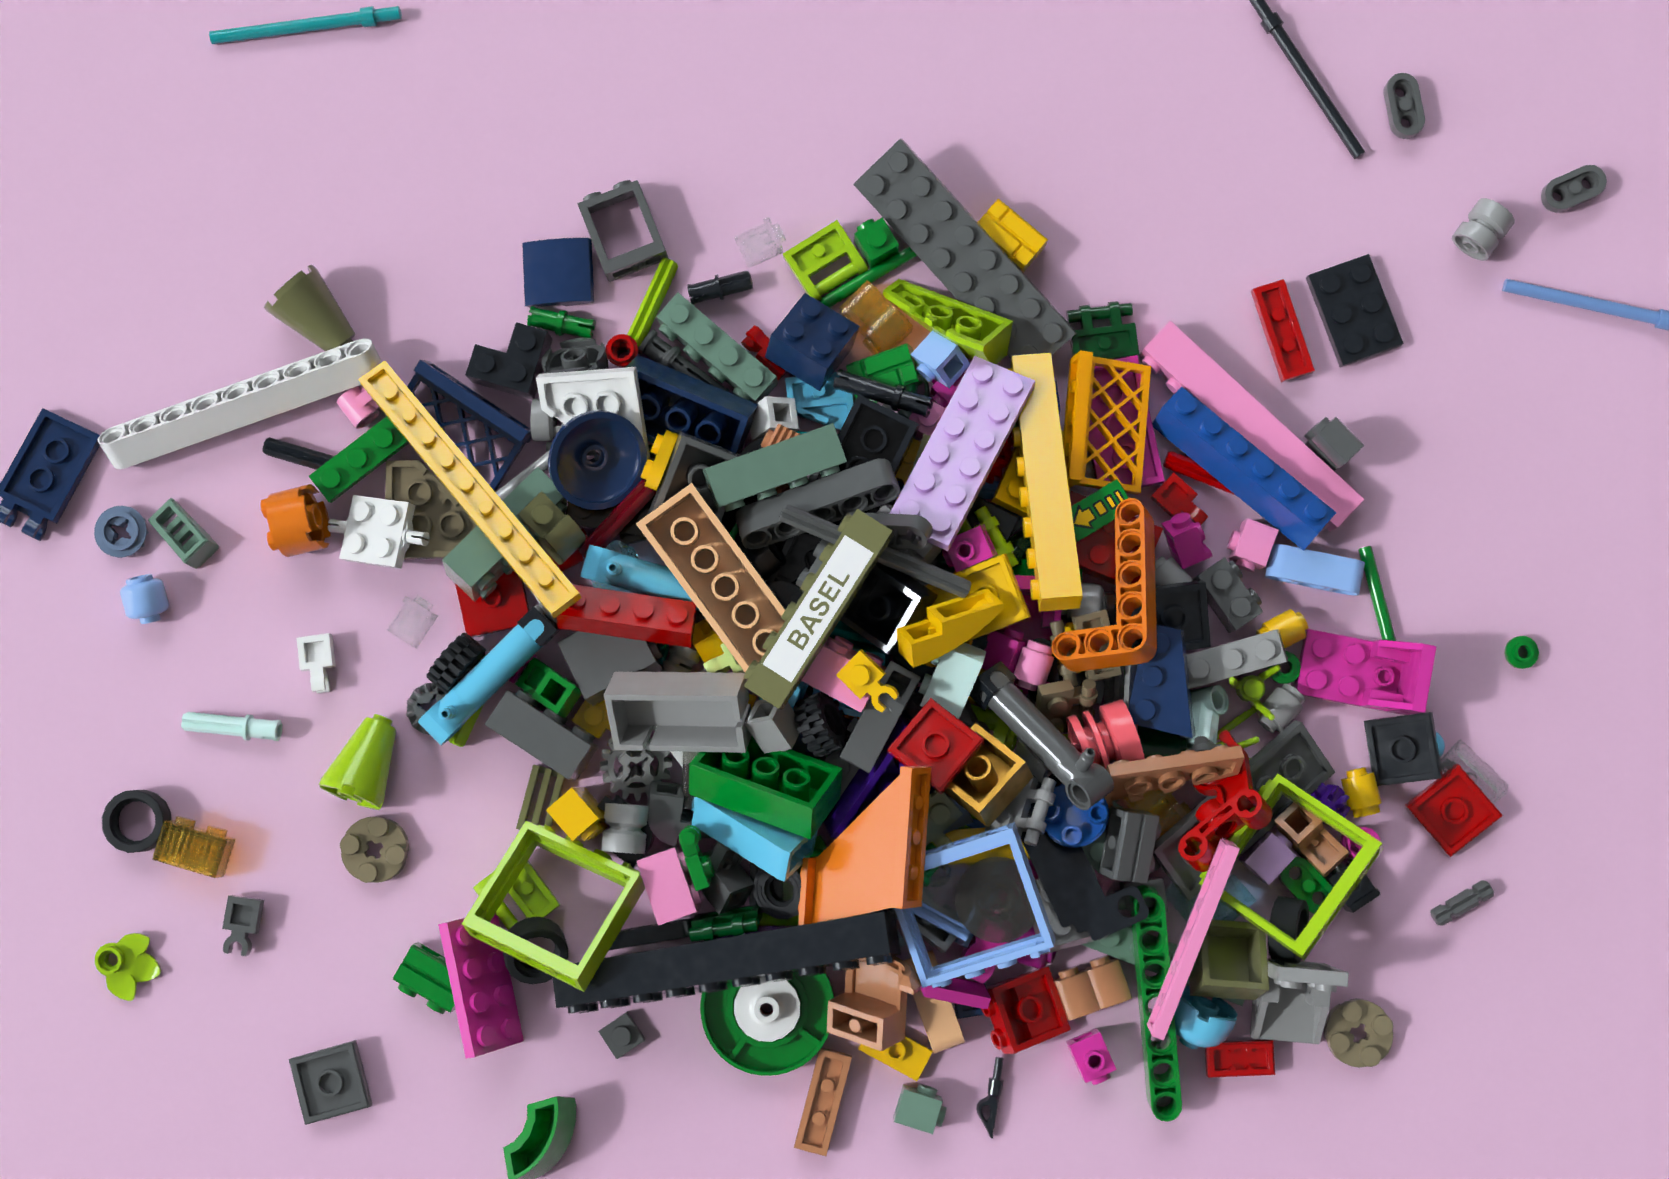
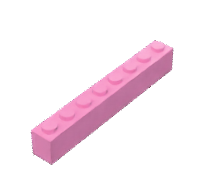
(1188, 366)

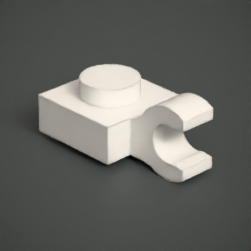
(316, 655)

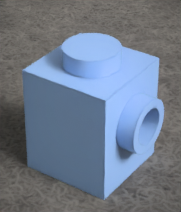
(940, 359)

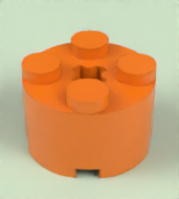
(296, 521)

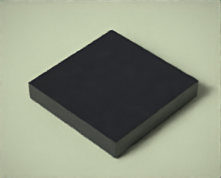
(1403, 749)

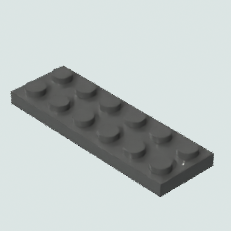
(1289, 754)

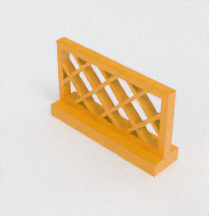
(1078, 416)

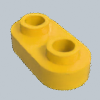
(655, 469)

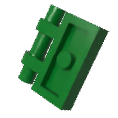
(699, 866)

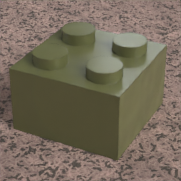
(1231, 962)

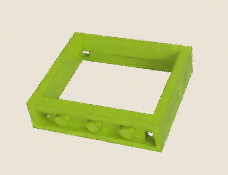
(528, 838)
(1341, 891)

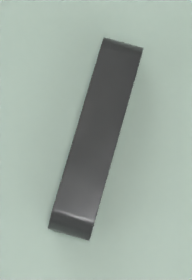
(827, 498)

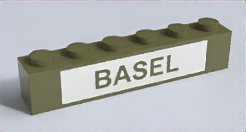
(818, 609)

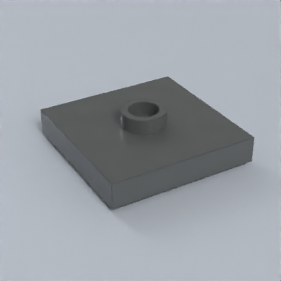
(330, 1082)

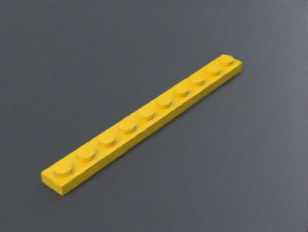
(470, 490)

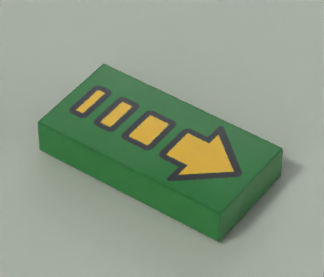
(1097, 509)

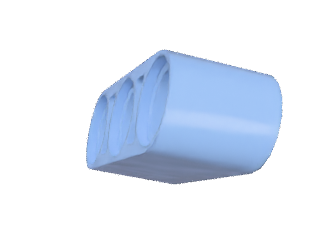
(1315, 569)

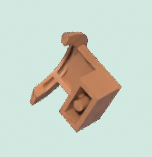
(873, 1004)

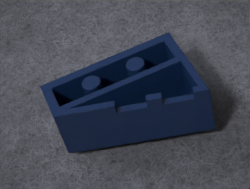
(1162, 687)

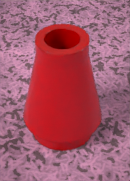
(619, 344)

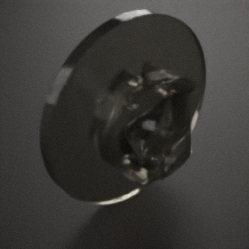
(994, 900)

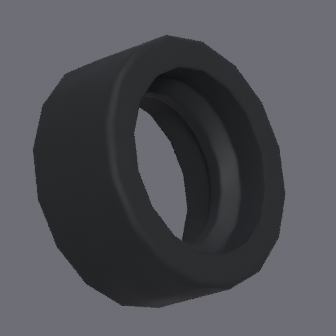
(111, 815)
(1291, 917)
(534, 928)

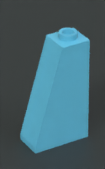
(760, 843)

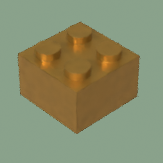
(989, 779)

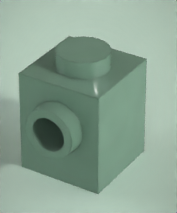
(920, 1108)

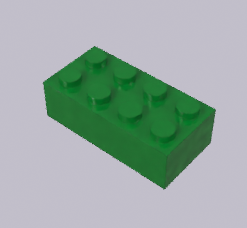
(770, 787)

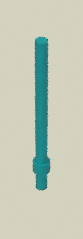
(366, 16)

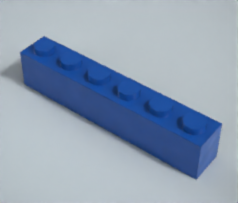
(1242, 468)

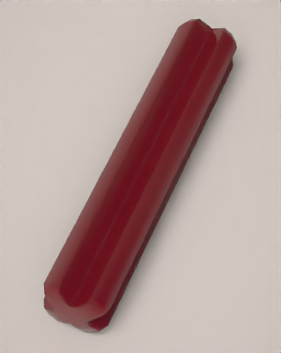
(619, 517)

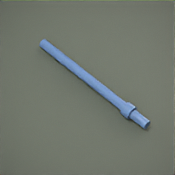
(1658, 318)

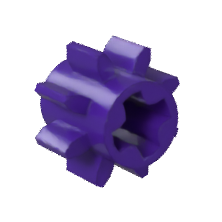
(1332, 797)

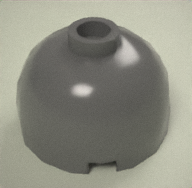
(576, 355)

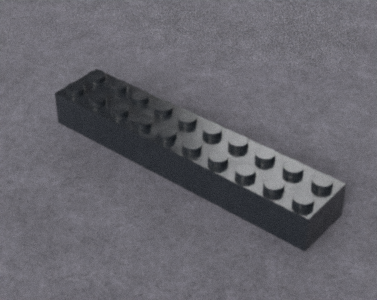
(735, 961)

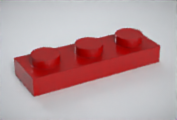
(1282, 330)

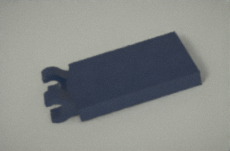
(46, 472)

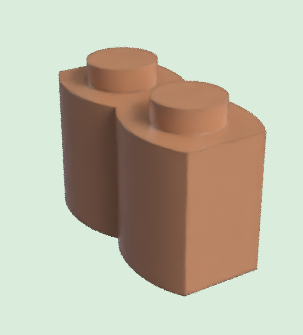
(1092, 987)

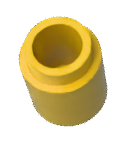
(1290, 625)
(1362, 792)

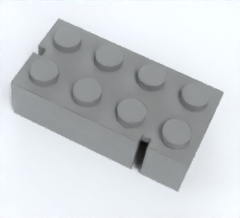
(687, 707)

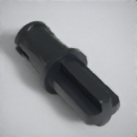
(719, 287)

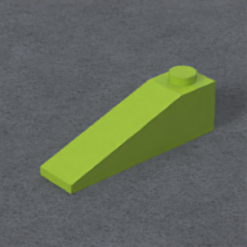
(967, 326)

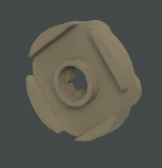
(355, 847)
(1376, 1025)

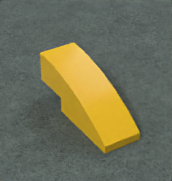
(947, 626)

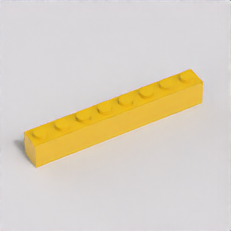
(1045, 490)

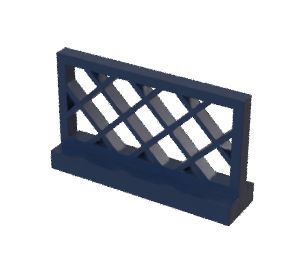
(480, 409)

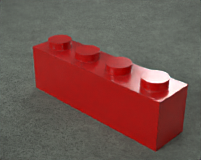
(631, 616)

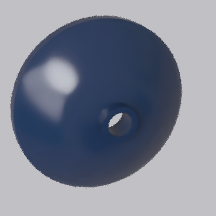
(612, 471)

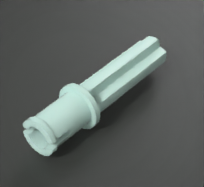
(246, 727)

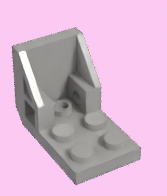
(1296, 1001)

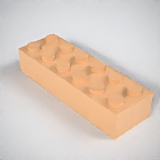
(714, 573)

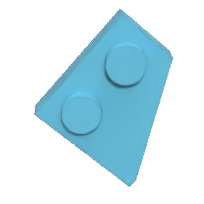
(820, 406)

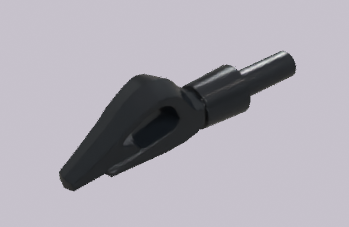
(994, 1092)

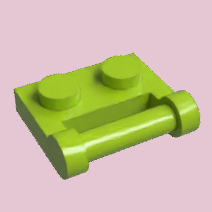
(818, 253)
(529, 894)

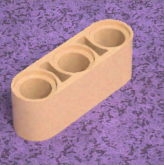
(938, 1018)

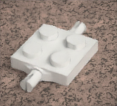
(378, 531)

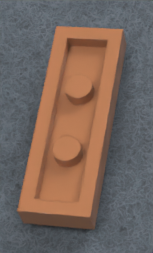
(823, 1101)

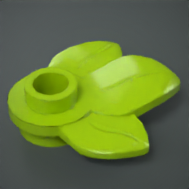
(132, 965)

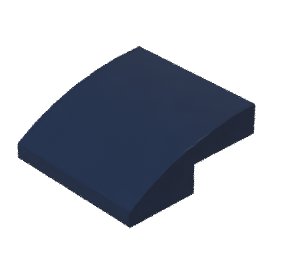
(558, 272)

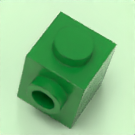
(875, 241)

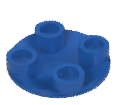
(1074, 826)

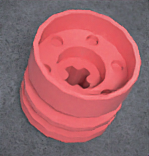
(1111, 738)

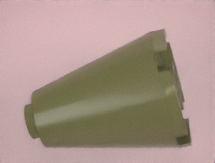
(311, 310)

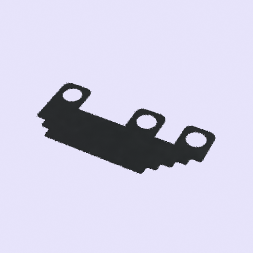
(1075, 889)

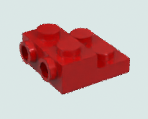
(1025, 1011)

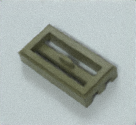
(542, 795)

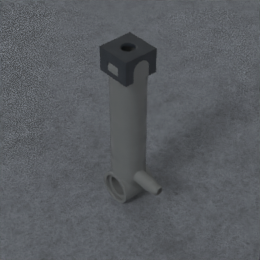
(1083, 780)

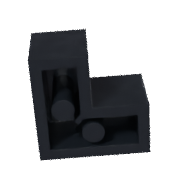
(517, 368)

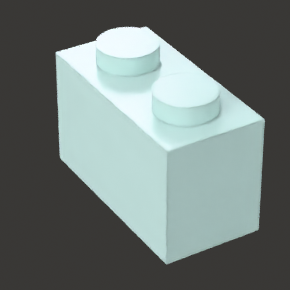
(953, 678)

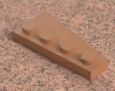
(1171, 772)

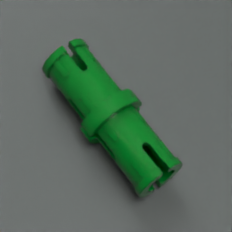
(561, 322)

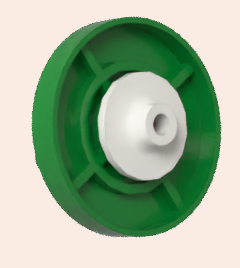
(771, 1040)

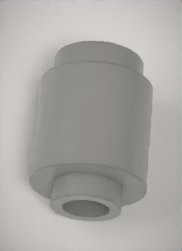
(1169, 572)
(1285, 705)

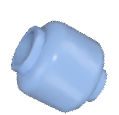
(144, 598)

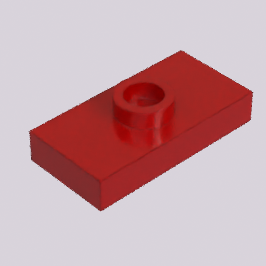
(1240, 1059)

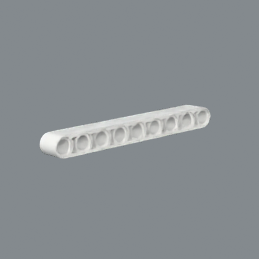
(239, 404)

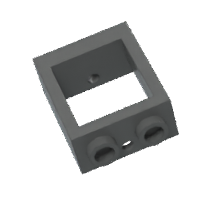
(632, 260)

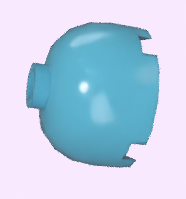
(1203, 1021)

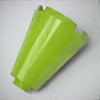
(363, 764)

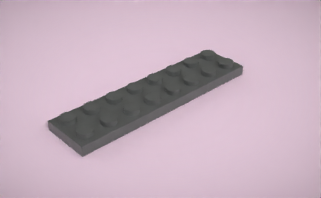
(960, 250)

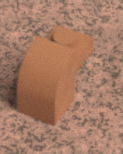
(1311, 839)

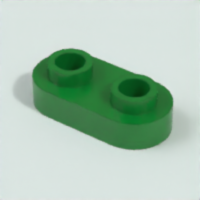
(1306, 884)

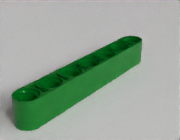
(1149, 987)

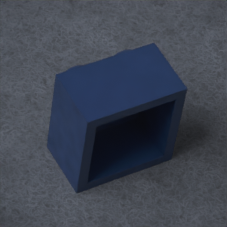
(811, 341)

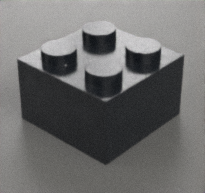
(887, 603)

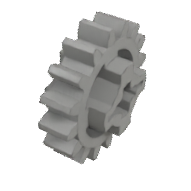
(627, 775)

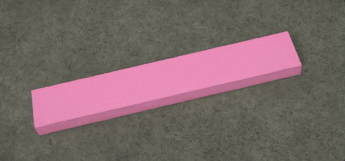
(1192, 938)

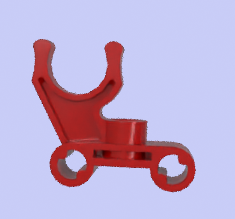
(1225, 813)

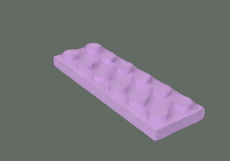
(964, 448)

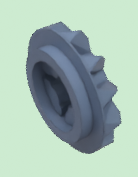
(107, 536)

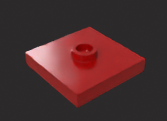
(498, 610)
(938, 742)
(1454, 810)

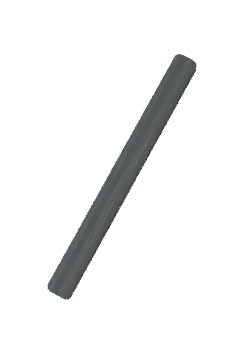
(890, 556)

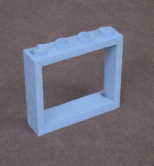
(1002, 955)

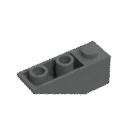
(875, 726)

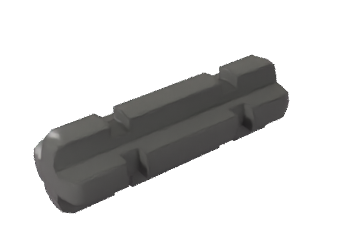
(1462, 903)

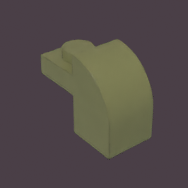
(556, 531)

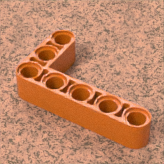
(1128, 598)

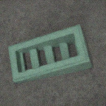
(197, 548)

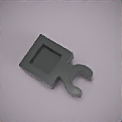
(242, 917)

